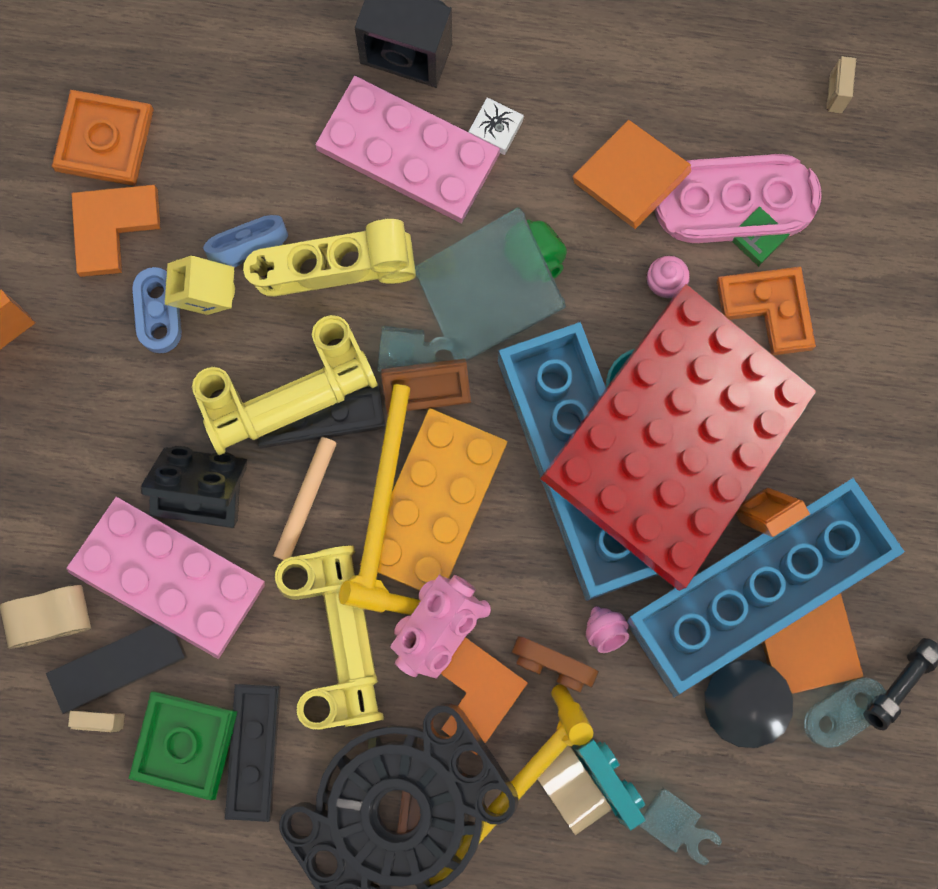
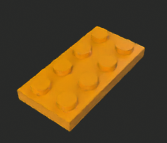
(437, 499)

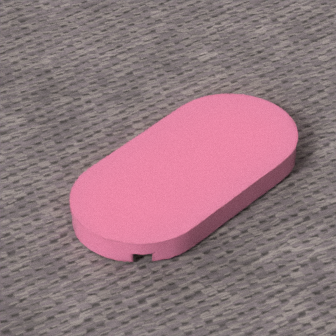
(729, 189)

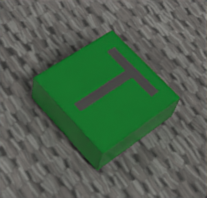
(759, 247)

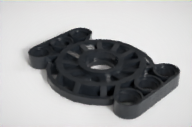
(432, 775)

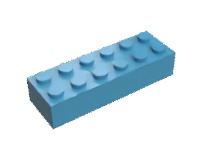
(552, 391)
(763, 588)

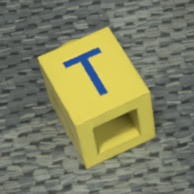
(199, 285)

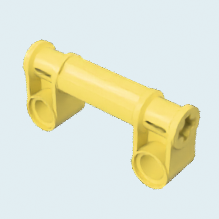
(233, 421)
(348, 639)

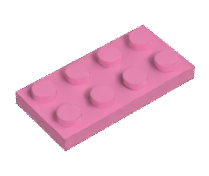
(408, 149)
(166, 577)

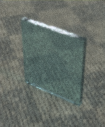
(490, 286)

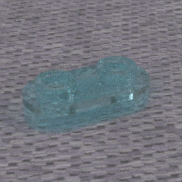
(842, 710)

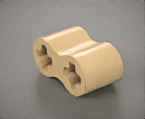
(45, 616)
(573, 791)

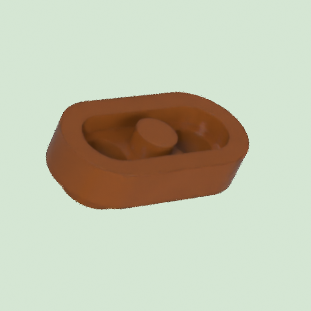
(536, 657)

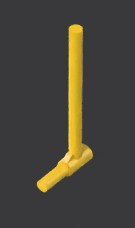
(363, 589)
(571, 730)

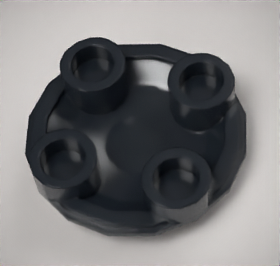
(748, 703)

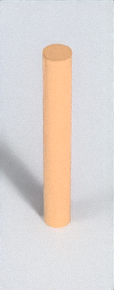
(305, 499)

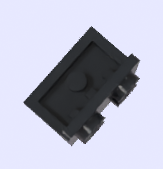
(195, 486)

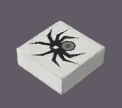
(497, 124)

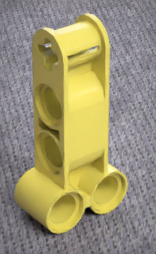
(383, 255)

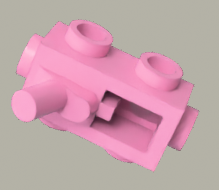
(437, 626)

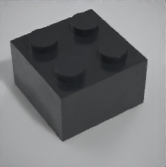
(405, 38)

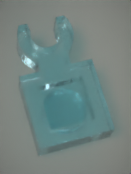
(407, 347)
(674, 823)

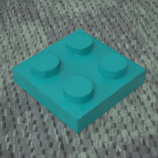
(620, 795)

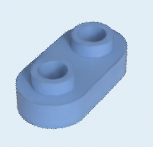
(237, 243)
(152, 313)

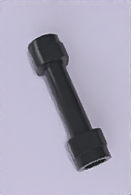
(885, 707)

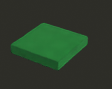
(183, 745)

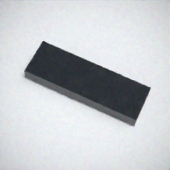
(356, 414)
(114, 666)
(253, 753)

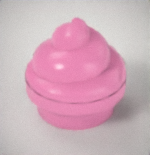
(667, 276)
(606, 630)

